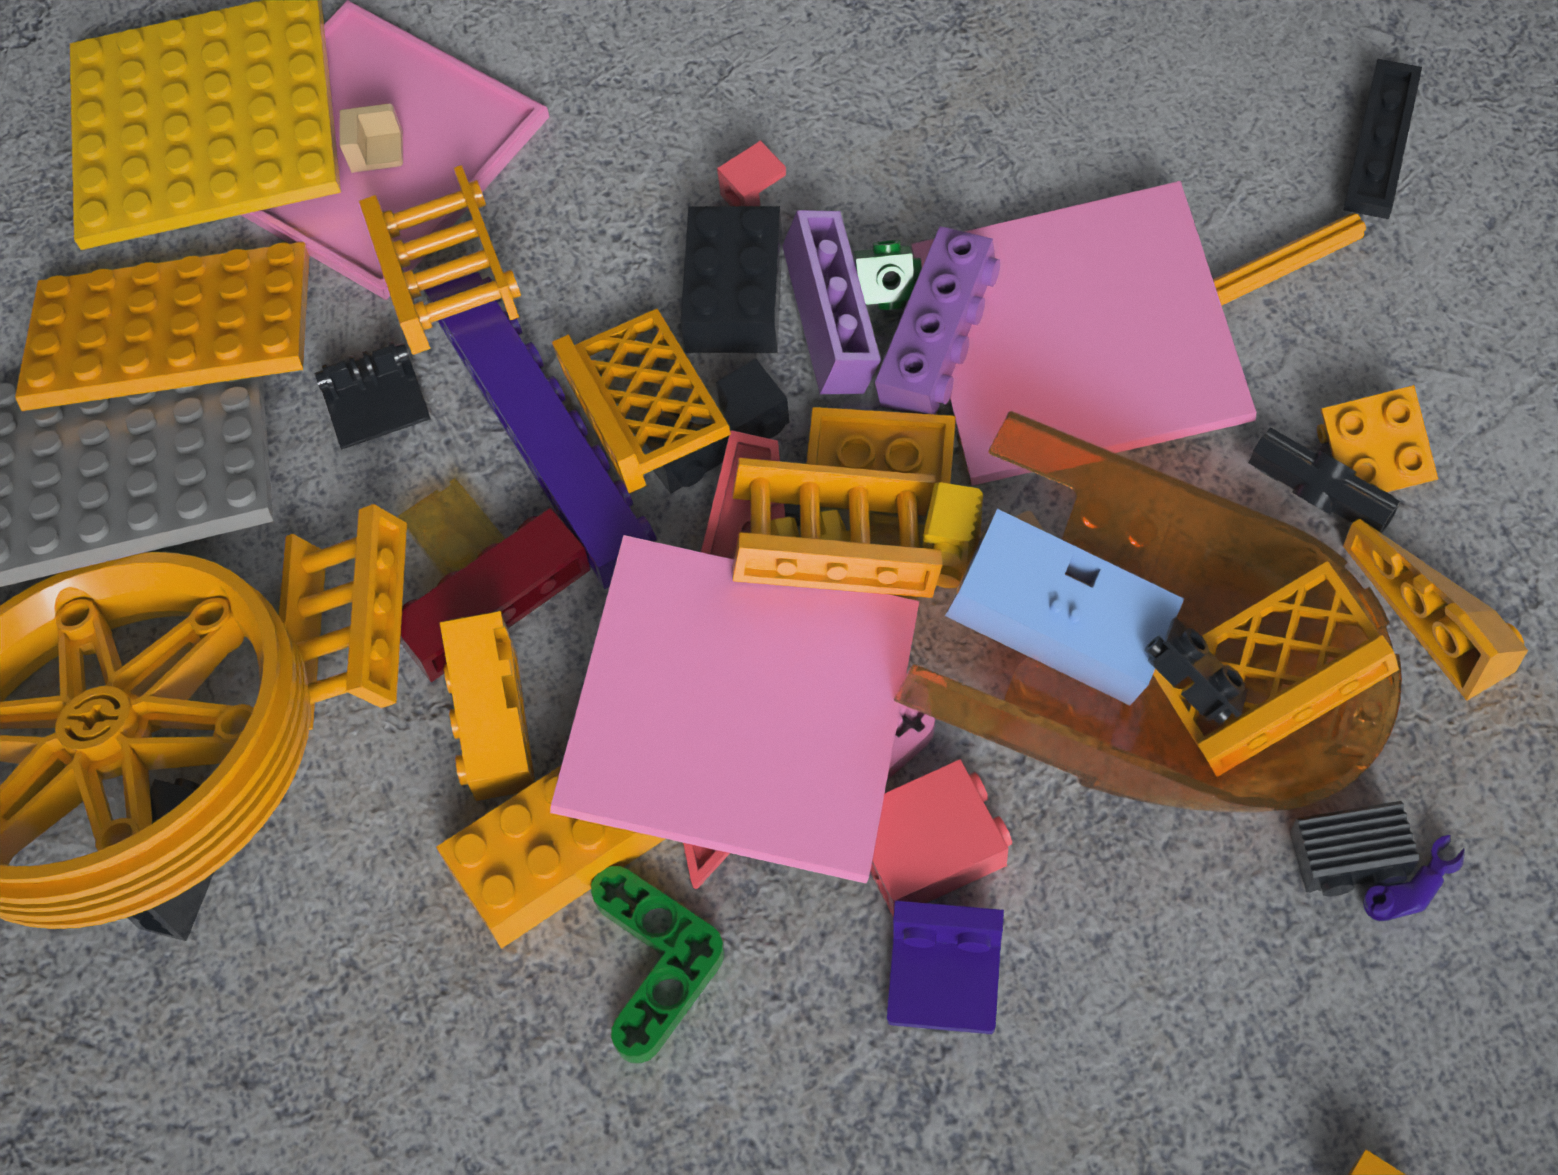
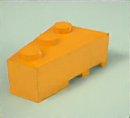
(487, 706)

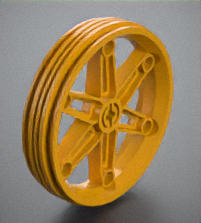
(111, 729)

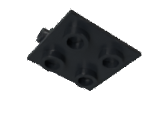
(372, 395)

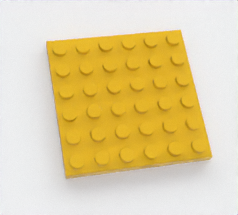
(200, 120)

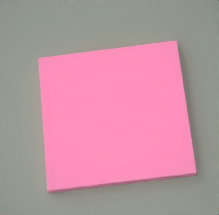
(447, 120)
(1099, 331)
(738, 712)

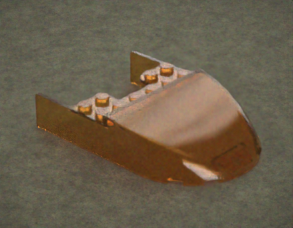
(1221, 564)

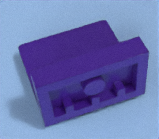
(945, 967)

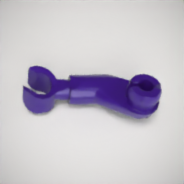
(1412, 897)

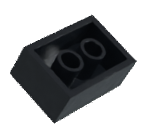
(732, 279)

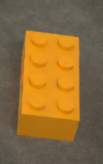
(531, 863)

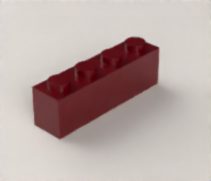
(504, 578)

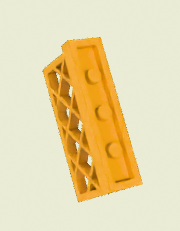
(609, 419)
(1306, 696)

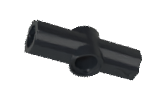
(1323, 481)

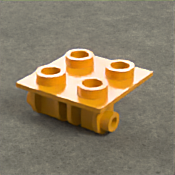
(1381, 439)

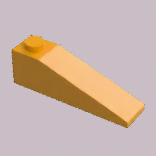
(1451, 624)

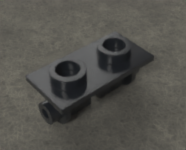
(1215, 687)

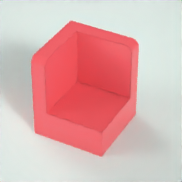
(748, 175)

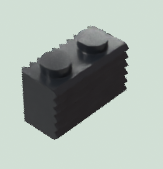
(1354, 848)

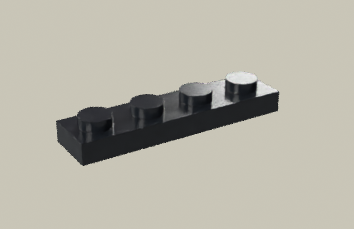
(1382, 139)

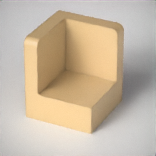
(371, 138)

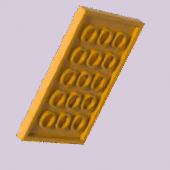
(165, 326)

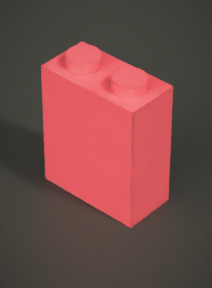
(936, 837)

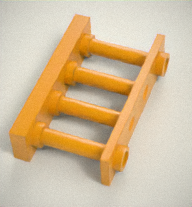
(407, 286)
(830, 563)
(375, 610)

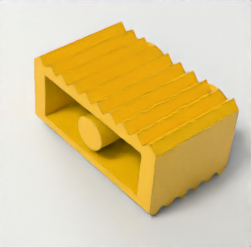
(953, 528)

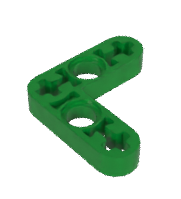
(670, 944)

